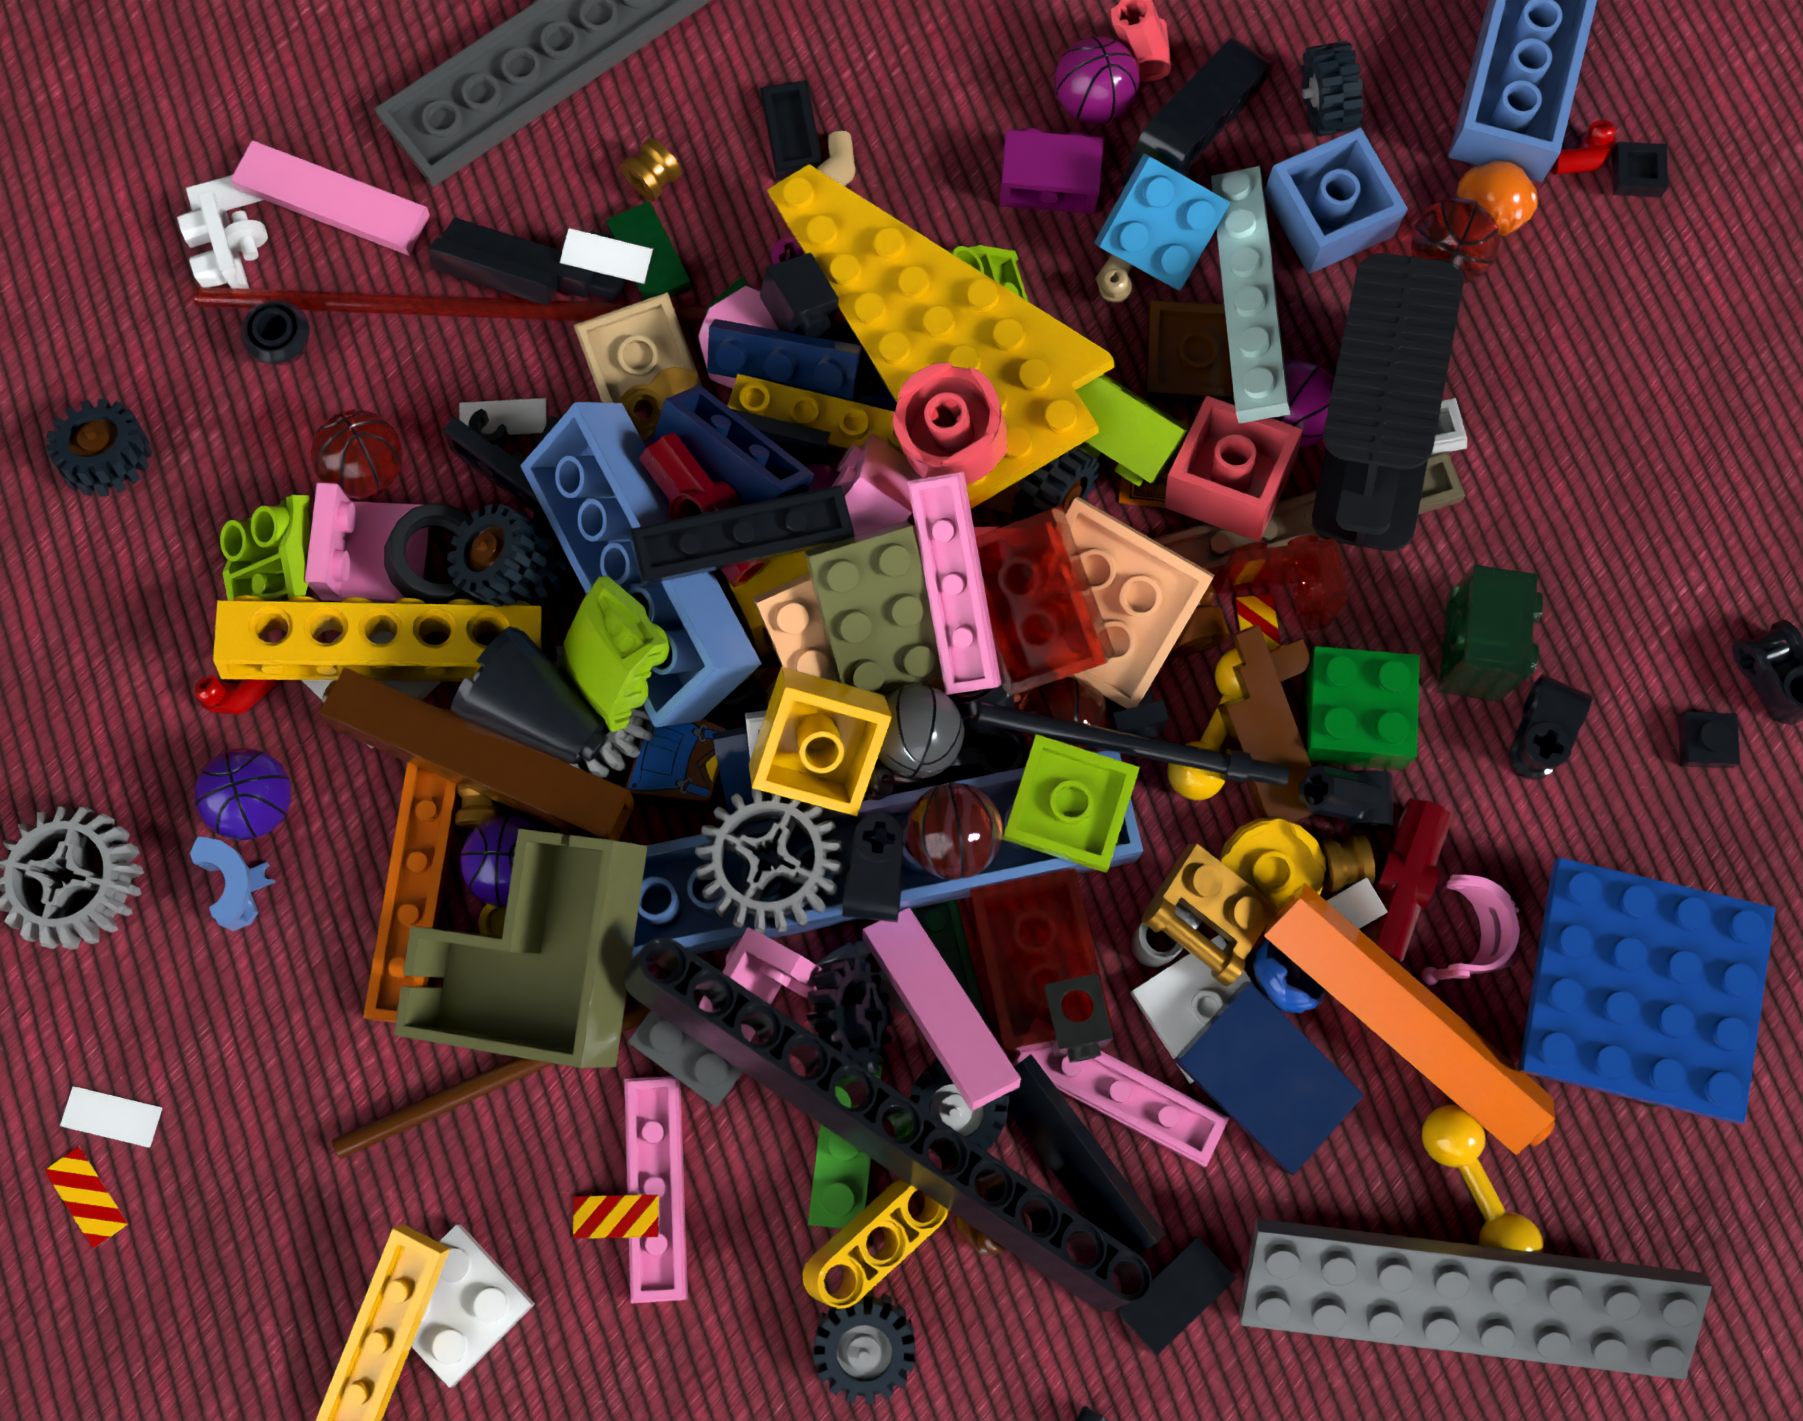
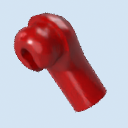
(231, 697)

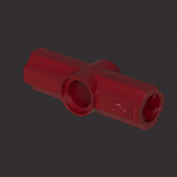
(693, 492)
(1408, 875)

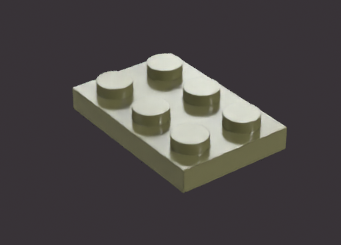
(876, 609)

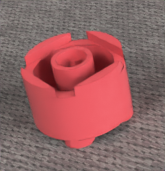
(946, 396)

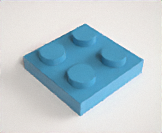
(1162, 222)

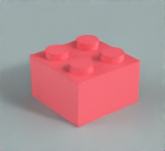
(1232, 470)

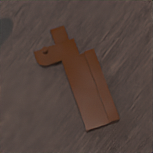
(1263, 720)

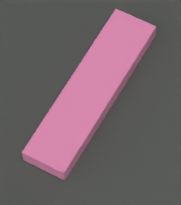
(330, 197)
(954, 583)
(941, 1010)
(1136, 1102)
(655, 1168)

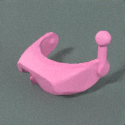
(1497, 925)

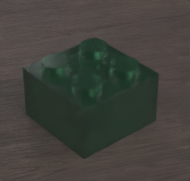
(1489, 633)

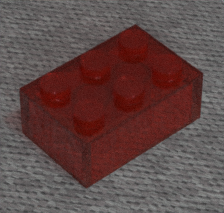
(1040, 602)
(1030, 937)

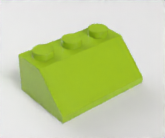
(1131, 431)

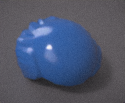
(1285, 981)

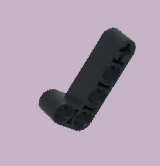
(1202, 108)

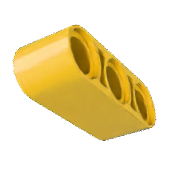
(850, 1248)

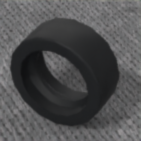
(396, 565)

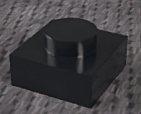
(1639, 169)
(1708, 740)

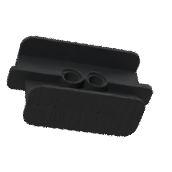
(1386, 400)

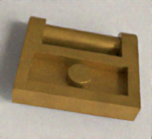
(1218, 900)

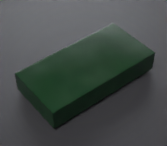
(643, 228)

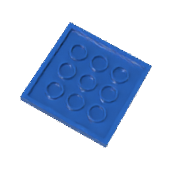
(1648, 990)

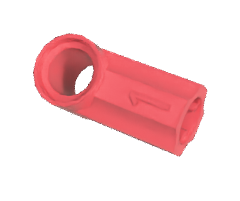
(1144, 36)

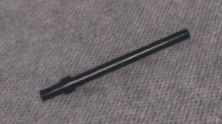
(1231, 765)

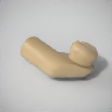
(841, 161)
(1114, 280)

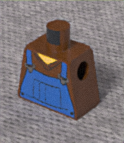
(677, 767)

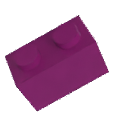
(1051, 171)

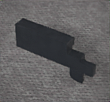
(515, 265)

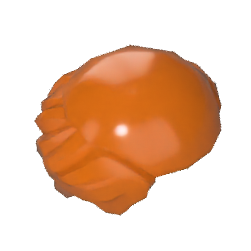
(1502, 190)

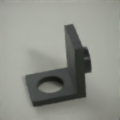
(1079, 1039)

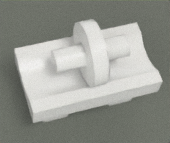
(213, 225)

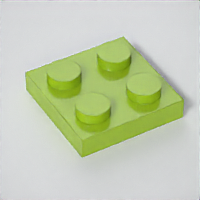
(1071, 803)

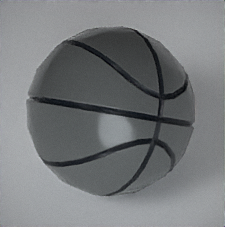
(922, 733)

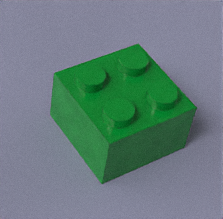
(1360, 708)

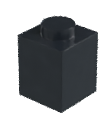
(799, 296)

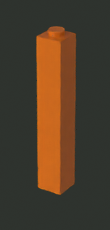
(1412, 1020)

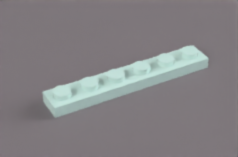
(1250, 298)

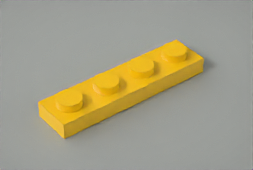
(385, 1327)

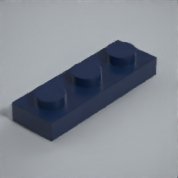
(784, 358)

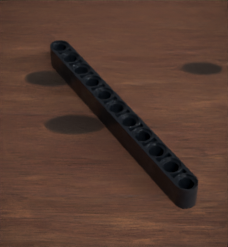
(862, 1126)

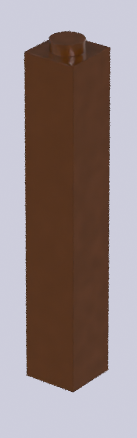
(476, 757)

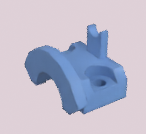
(236, 905)

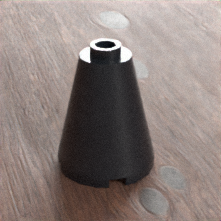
(529, 701)

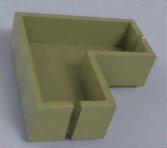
(556, 973)

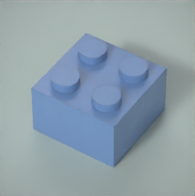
(1334, 200)

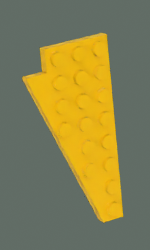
(928, 307)

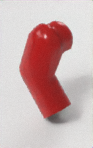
(1590, 153)

